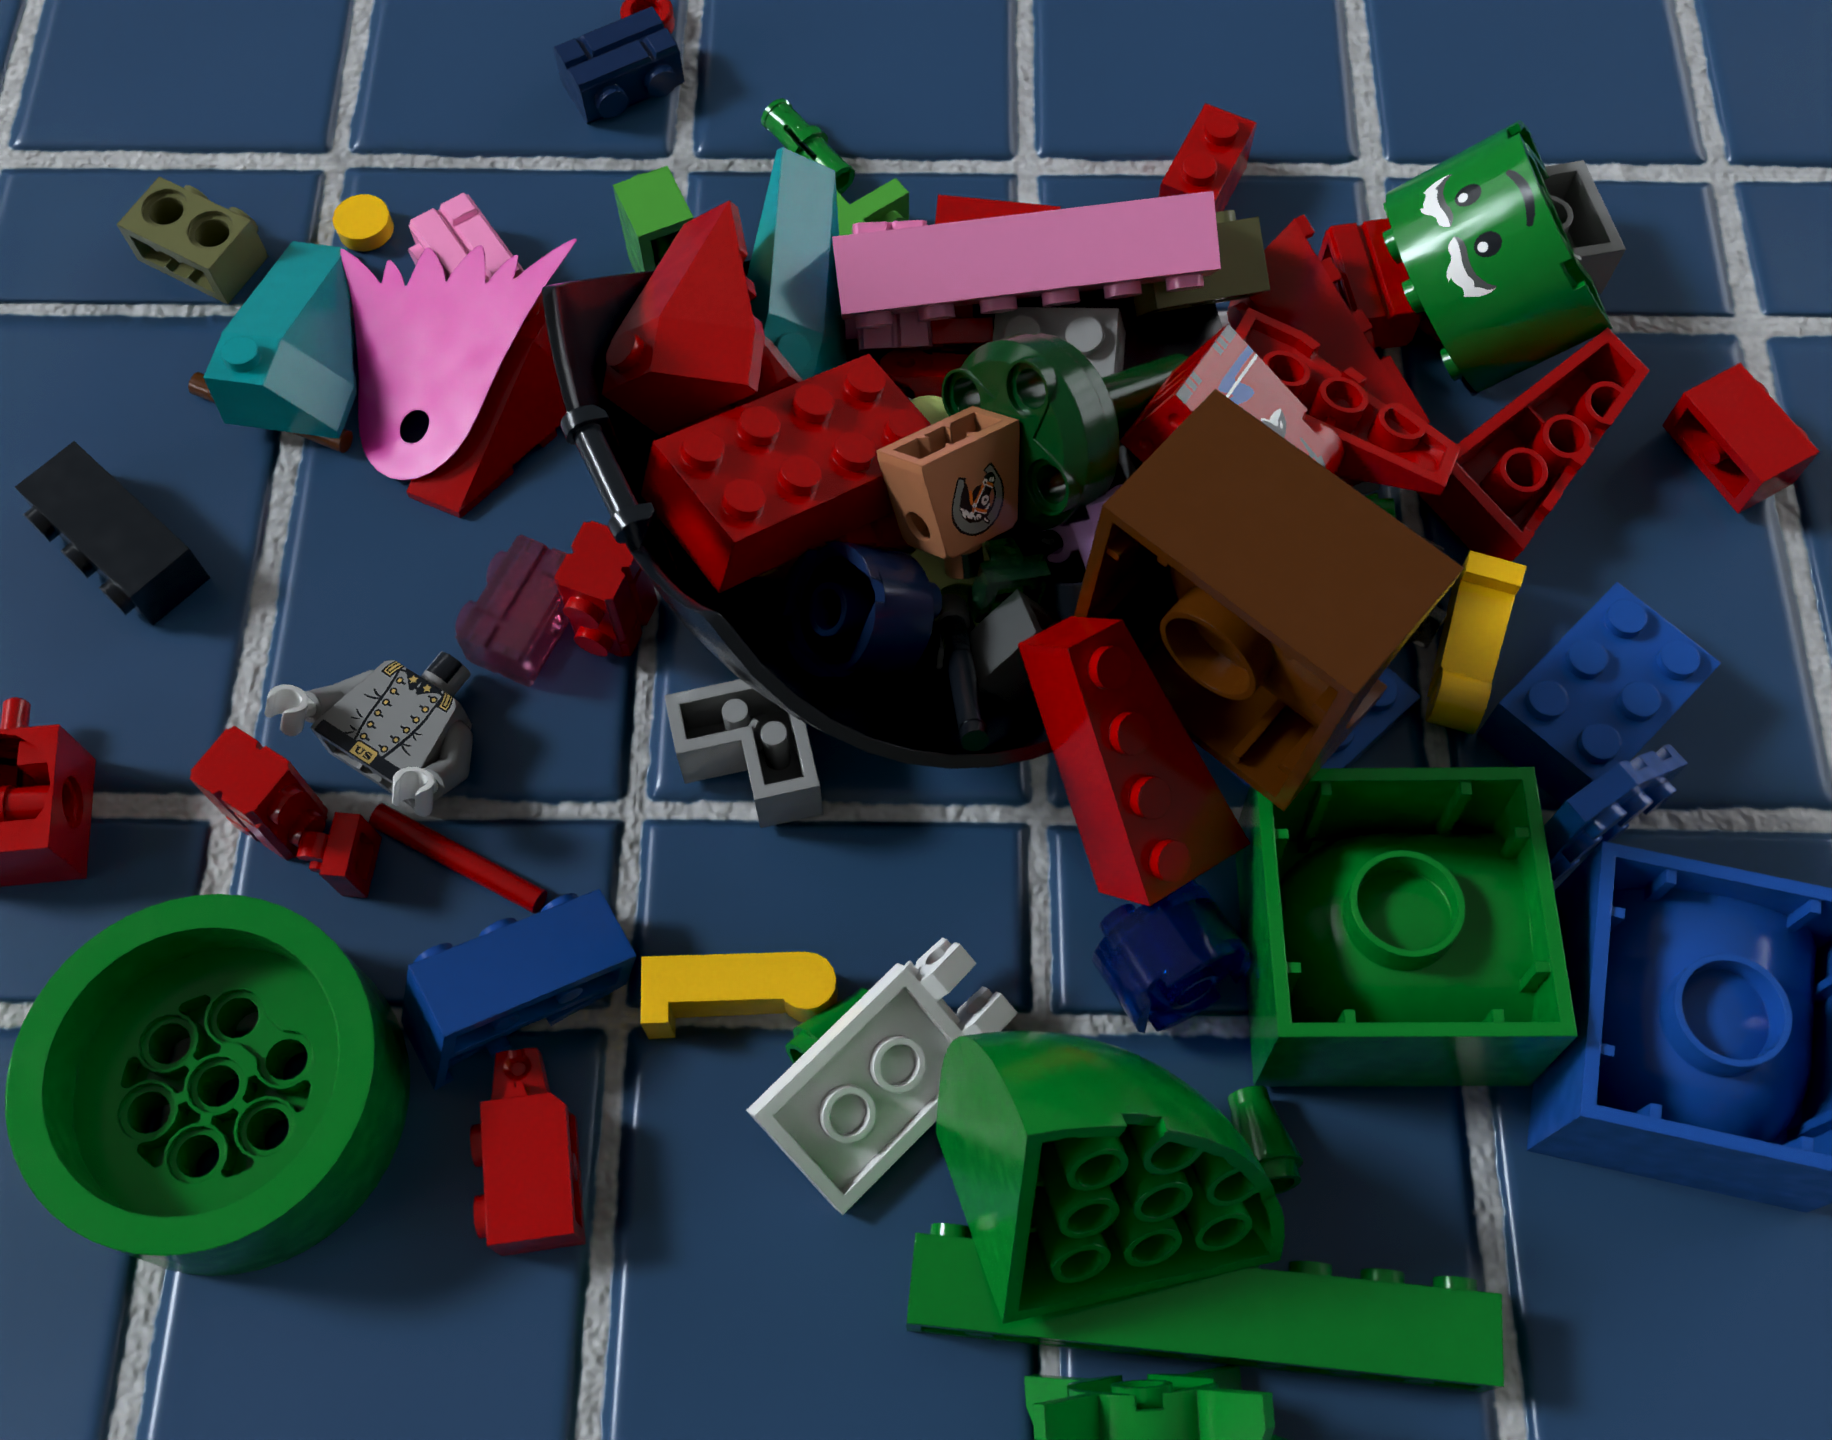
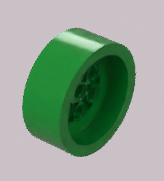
(99, 1067)

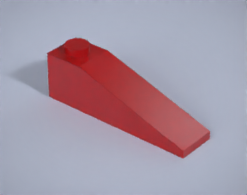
(515, 417)

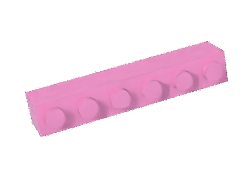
(1027, 257)

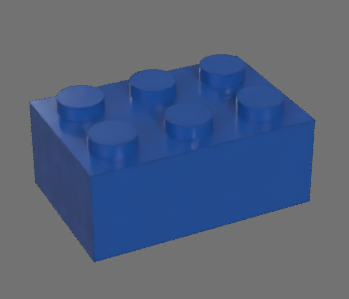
(1598, 694)

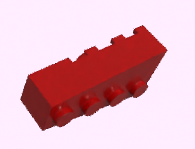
(1126, 762)

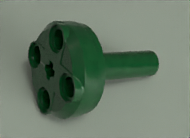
(1064, 416)

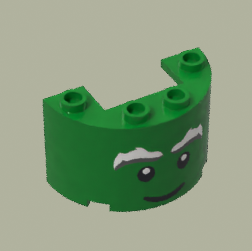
(1492, 260)

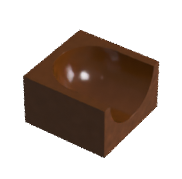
(1259, 593)

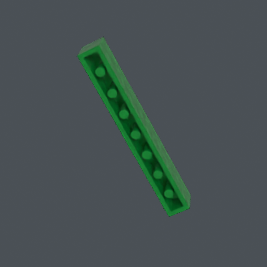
(1240, 1318)

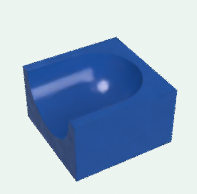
(1694, 1028)

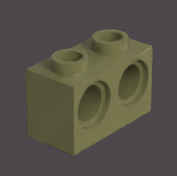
(194, 239)

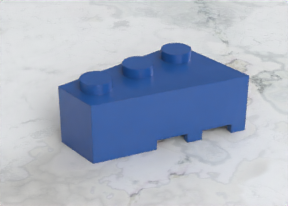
(511, 978)

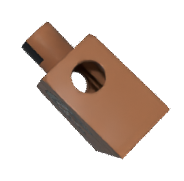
(955, 485)

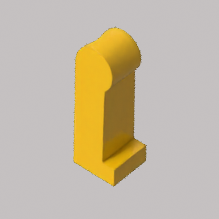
(1472, 641)
(733, 986)

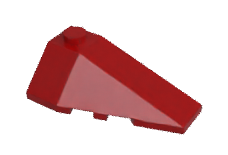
(691, 330)
(1380, 440)

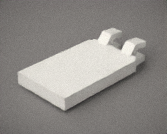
(875, 1075)

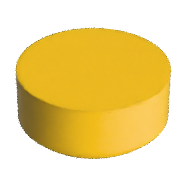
(363, 222)

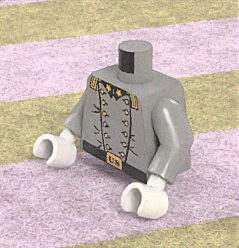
(390, 726)

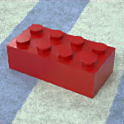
(780, 471)

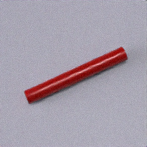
(458, 858)

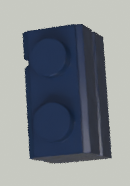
(619, 65)

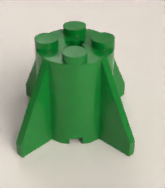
(1163, 1407)

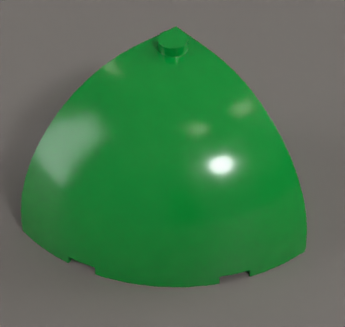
(1094, 1173)

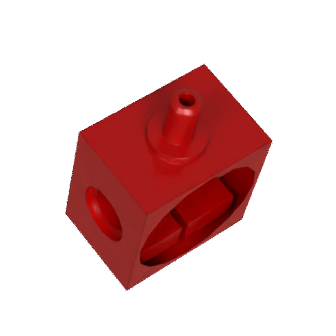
(42, 800)

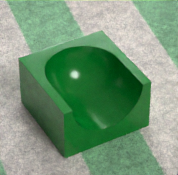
(1403, 931)

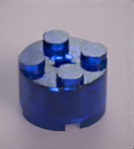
(1169, 956)

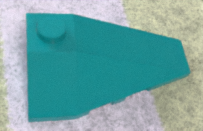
(797, 267)
(290, 349)

